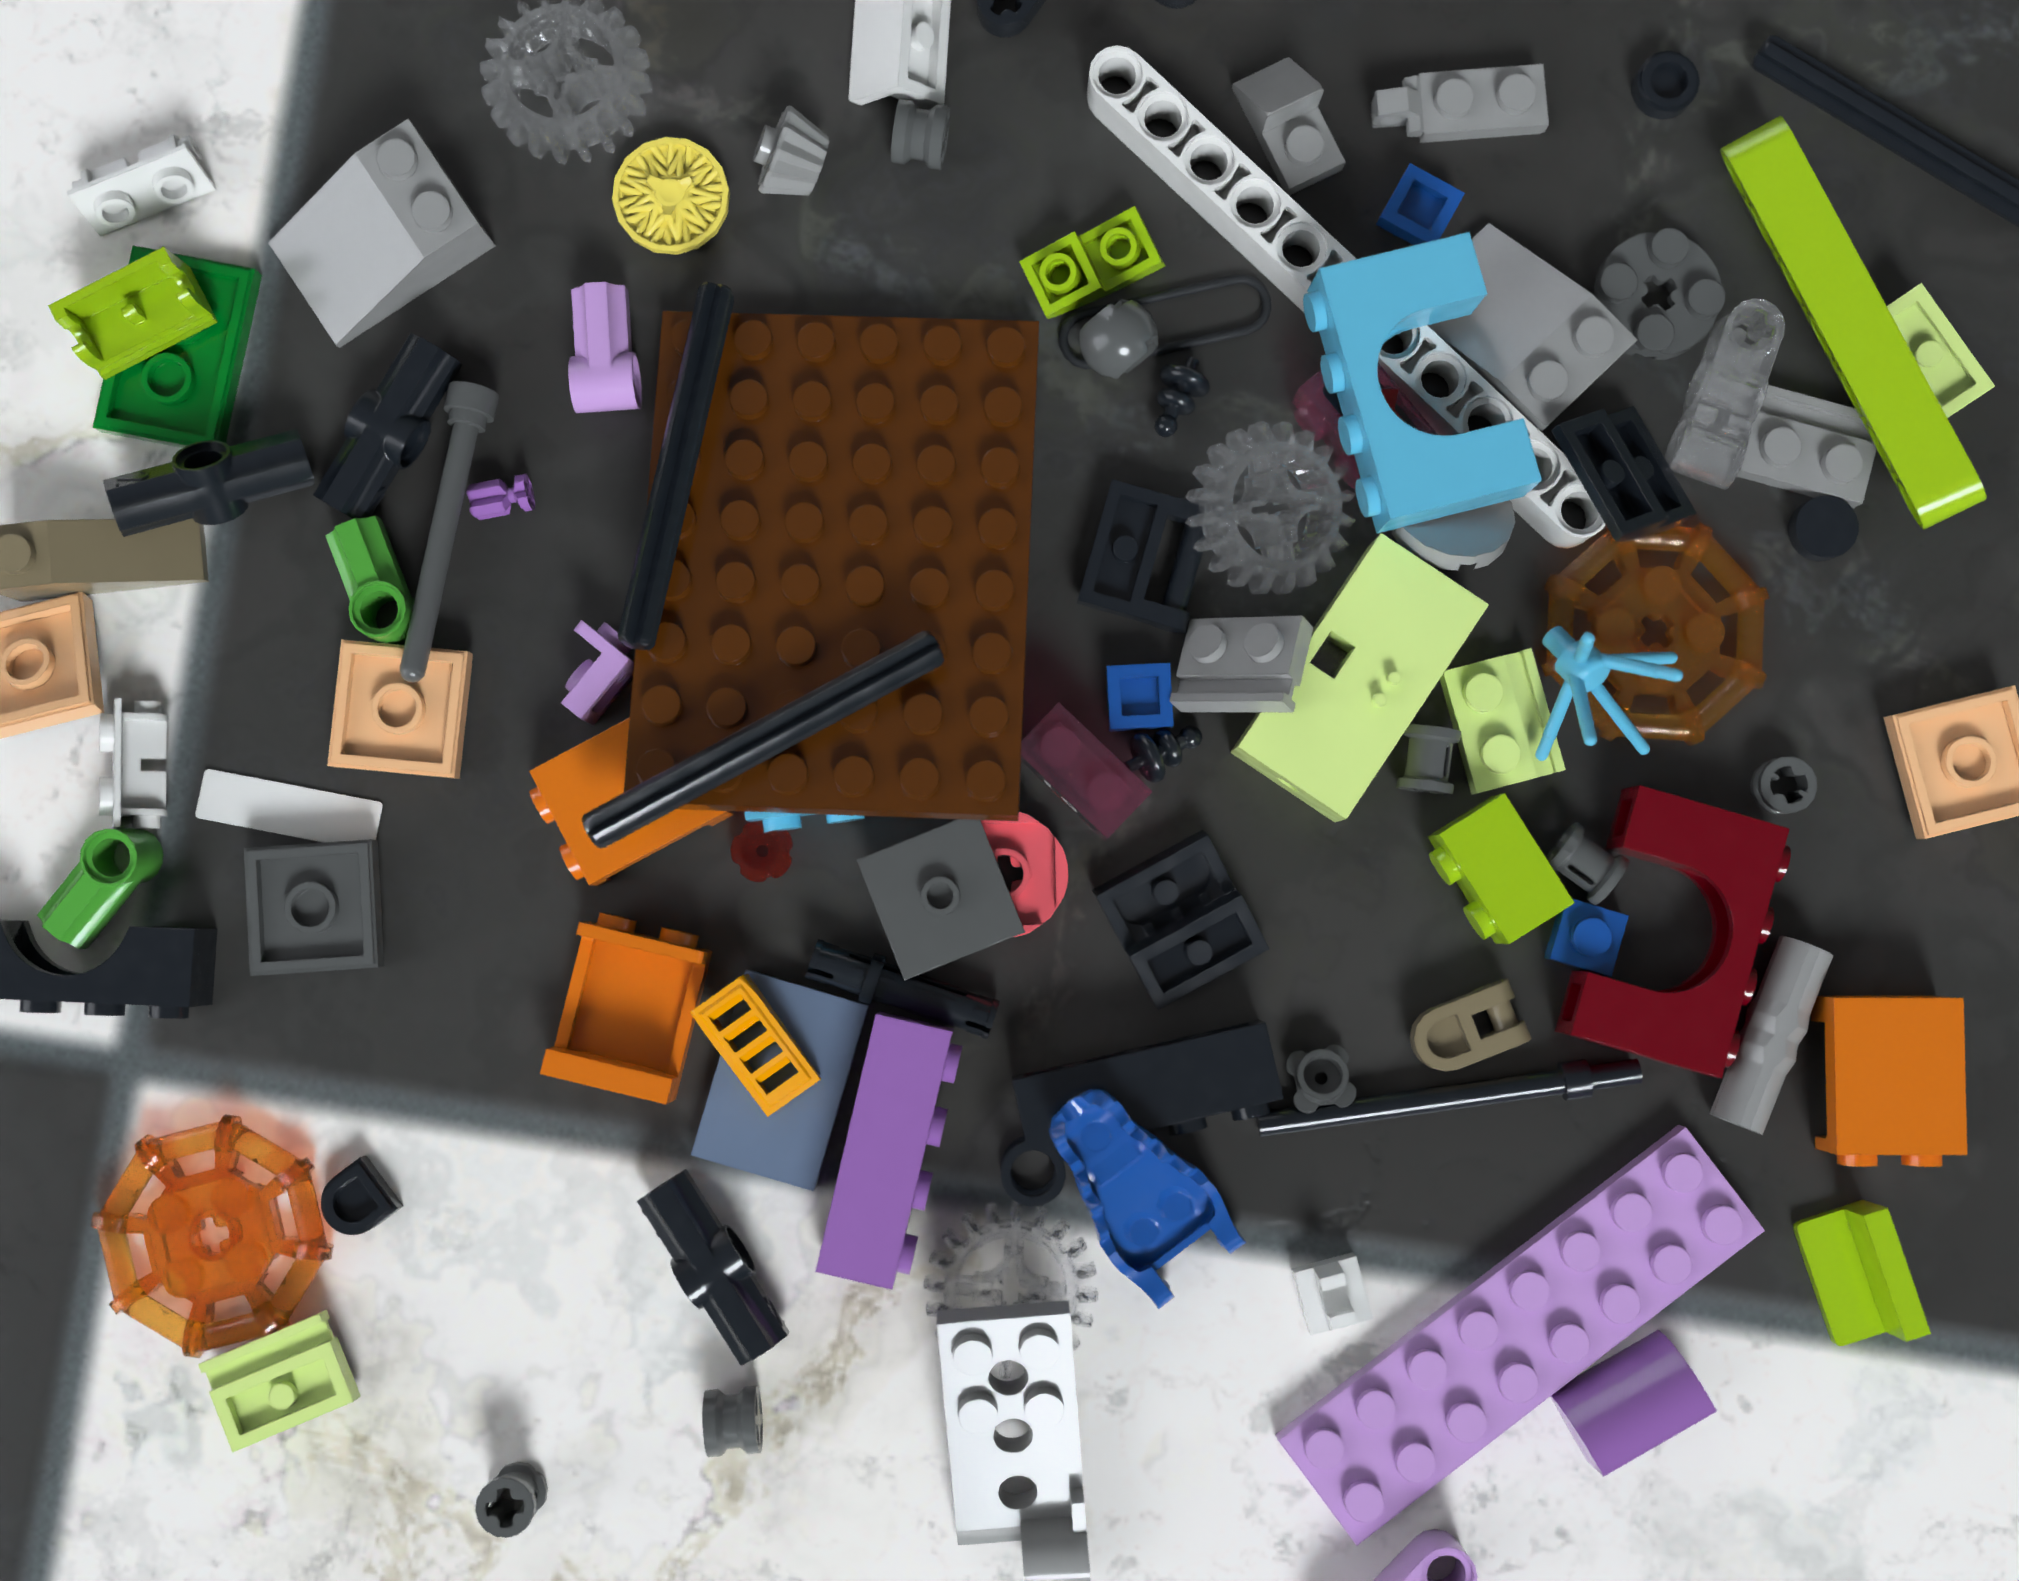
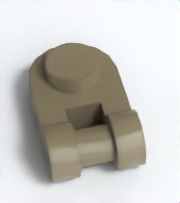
(1447, 1035)

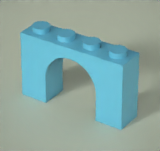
(1401, 469)

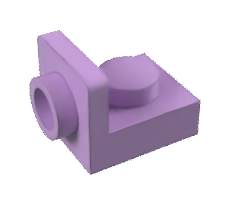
(600, 682)

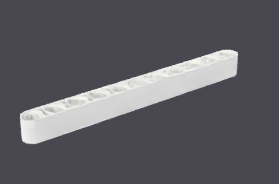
(1291, 225)

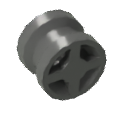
(920, 134)
(732, 1421)

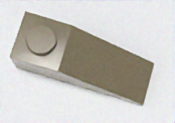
(93, 557)

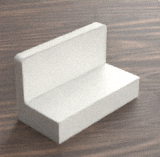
(900, 51)

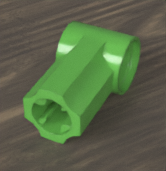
(371, 577)
(98, 886)

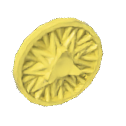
(671, 195)

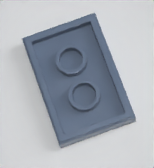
(796, 1137)

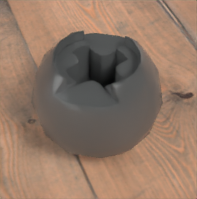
(1118, 338)

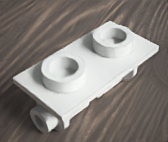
(128, 193)
(129, 789)

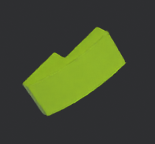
(1092, 264)

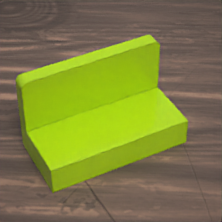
(1860, 1274)

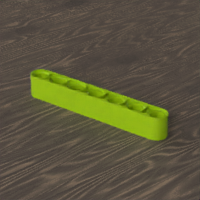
(1853, 324)

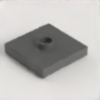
(940, 896)
(313, 907)

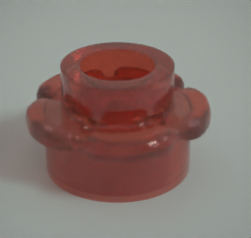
(760, 868)

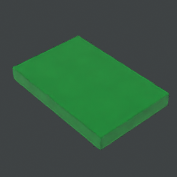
(192, 385)

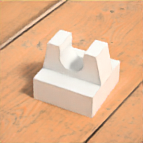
(1332, 1293)

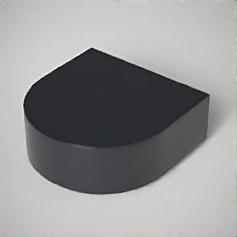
(358, 1199)

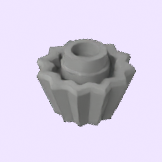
(790, 155)

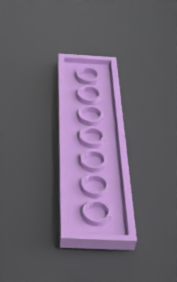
(1519, 1333)

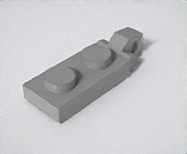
(1466, 104)

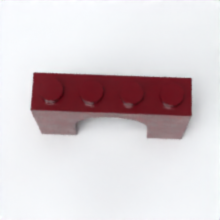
(1735, 868)

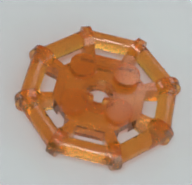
(1691, 622)
(175, 1244)

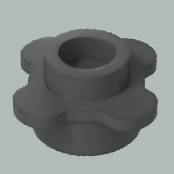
(1331, 1063)

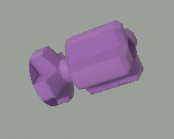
(495, 499)

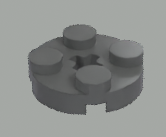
(1687, 274)

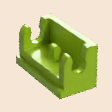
(134, 312)

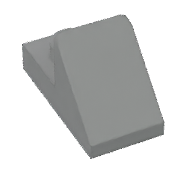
(1288, 124)

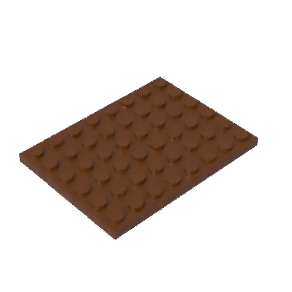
(837, 506)

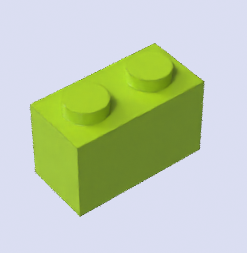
(1498, 871)

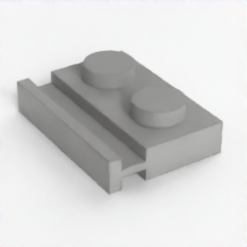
(1809, 447)
(1242, 664)

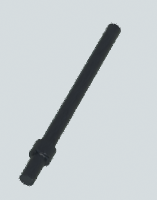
(1570, 1079)

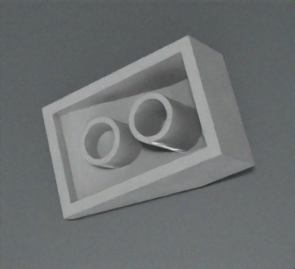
(379, 234)
(1534, 330)

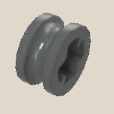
(1777, 803)

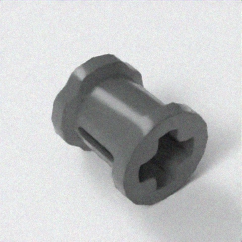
(1428, 759)
(1587, 863)
(500, 1517)

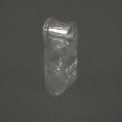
(1726, 394)

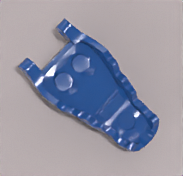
(1137, 1190)

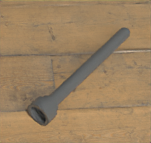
(469, 411)

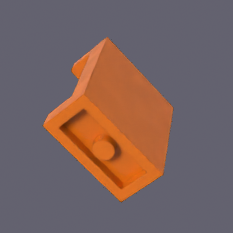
(588, 778)
(629, 1009)
(1893, 1078)

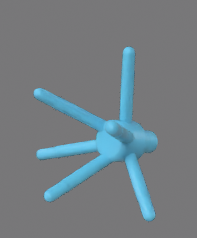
(1584, 671)

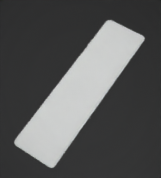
(286, 808)

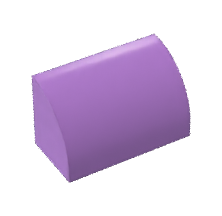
(1632, 1402)

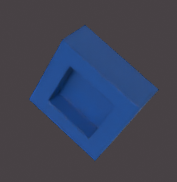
(1420, 207)
(1139, 697)
(1587, 938)

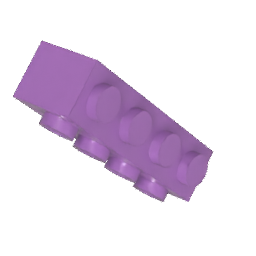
(886, 1150)

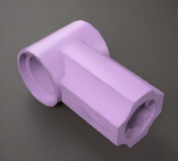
(604, 368)

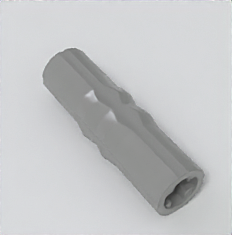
(1771, 1034)

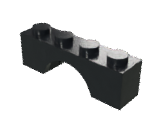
(150, 967)

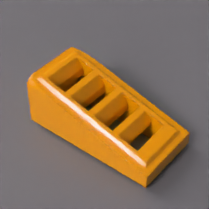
(706, 1017)

